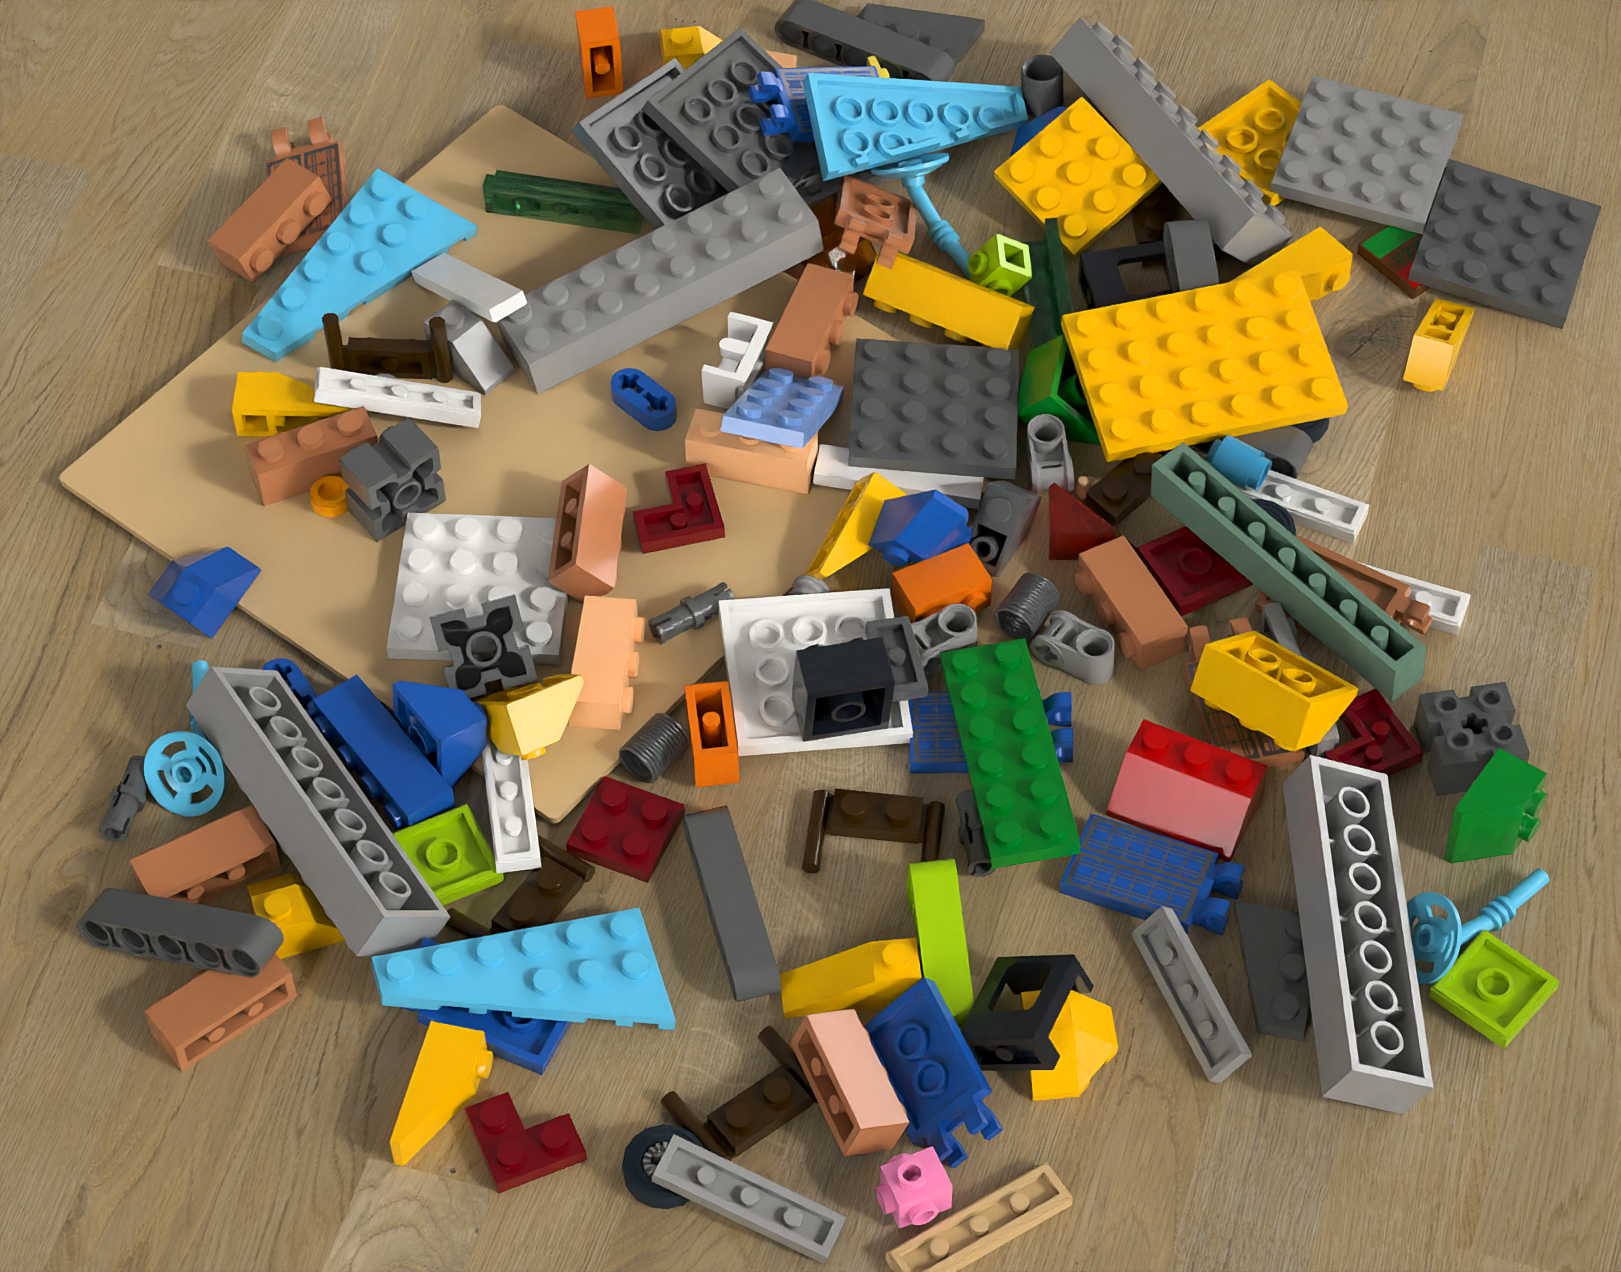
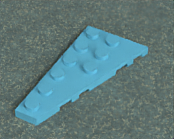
(887, 120)
(358, 258)
(545, 972)

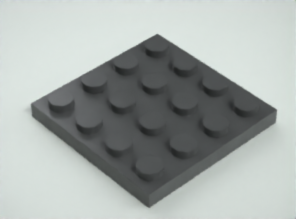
(717, 122)
(643, 158)
(1505, 243)
(934, 408)

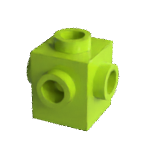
(1001, 265)

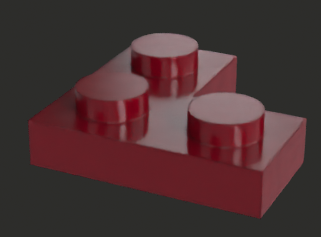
(690, 517)
(1379, 736)
(517, 1153)

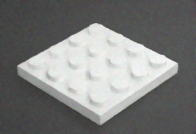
(472, 560)
(760, 661)

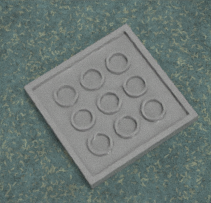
(1367, 154)

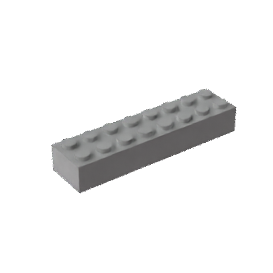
(1171, 142)
(661, 280)
(316, 811)
(1356, 936)

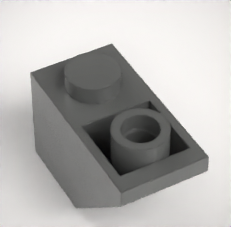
(1002, 524)

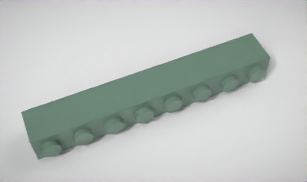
(1288, 572)

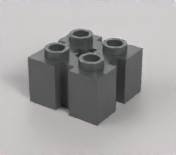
(392, 479)
(497, 624)
(1466, 734)

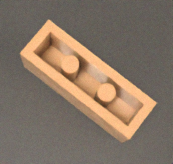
(748, 458)
(606, 661)

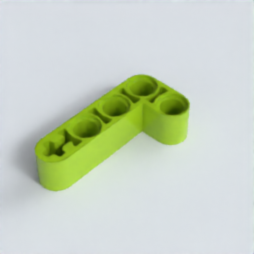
(940, 932)

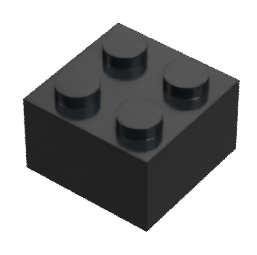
(842, 688)

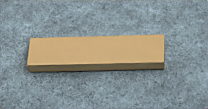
(984, 1224)

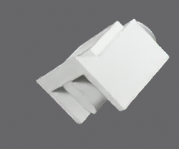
(741, 362)

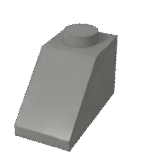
(472, 348)

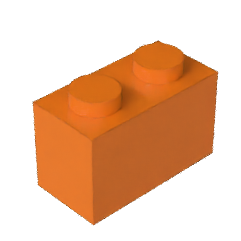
(599, 52)
(940, 582)
(712, 734)

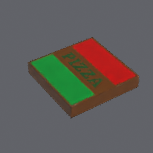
(1392, 254)

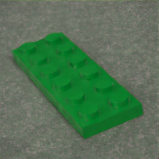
(1009, 754)

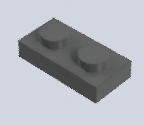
(903, 656)

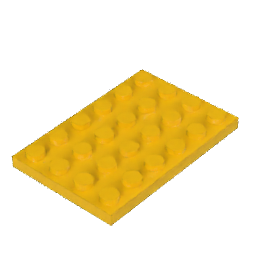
(1203, 365)

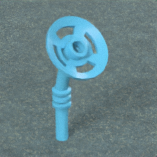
(912, 173)
(187, 769)
(1440, 939)

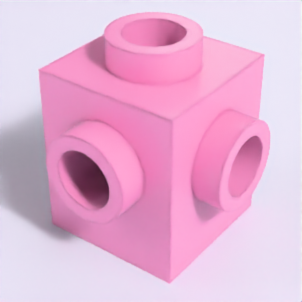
(914, 1188)

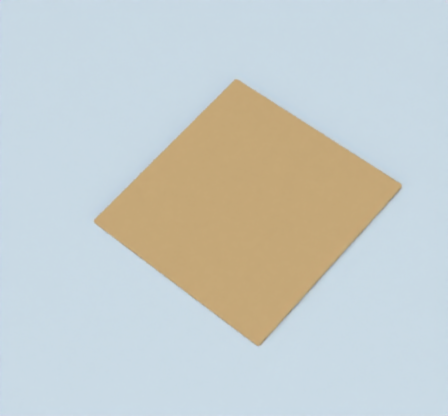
(326, 585)

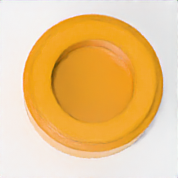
(329, 496)

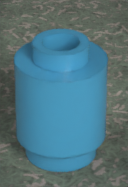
(1239, 462)

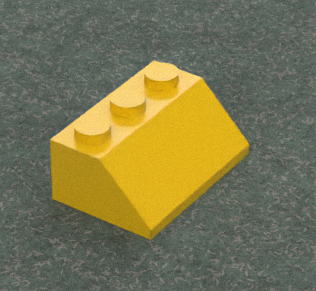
(1271, 689)

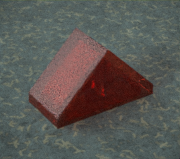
(1073, 526)

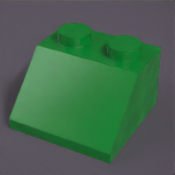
(1054, 388)
(1497, 810)

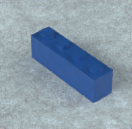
(381, 754)

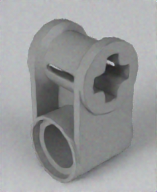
(1048, 454)
(939, 635)
(1076, 648)

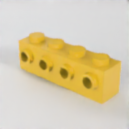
(950, 302)

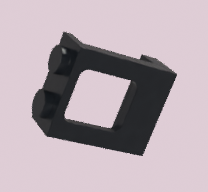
(1101, 279)
(1021, 1037)

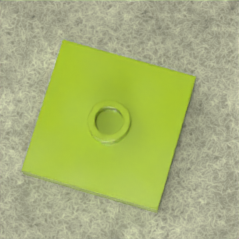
(451, 854)
(1494, 989)

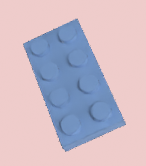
(783, 408)

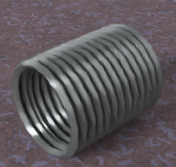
(1042, 84)
(1027, 606)
(654, 748)

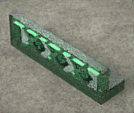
(560, 201)
(1048, 286)

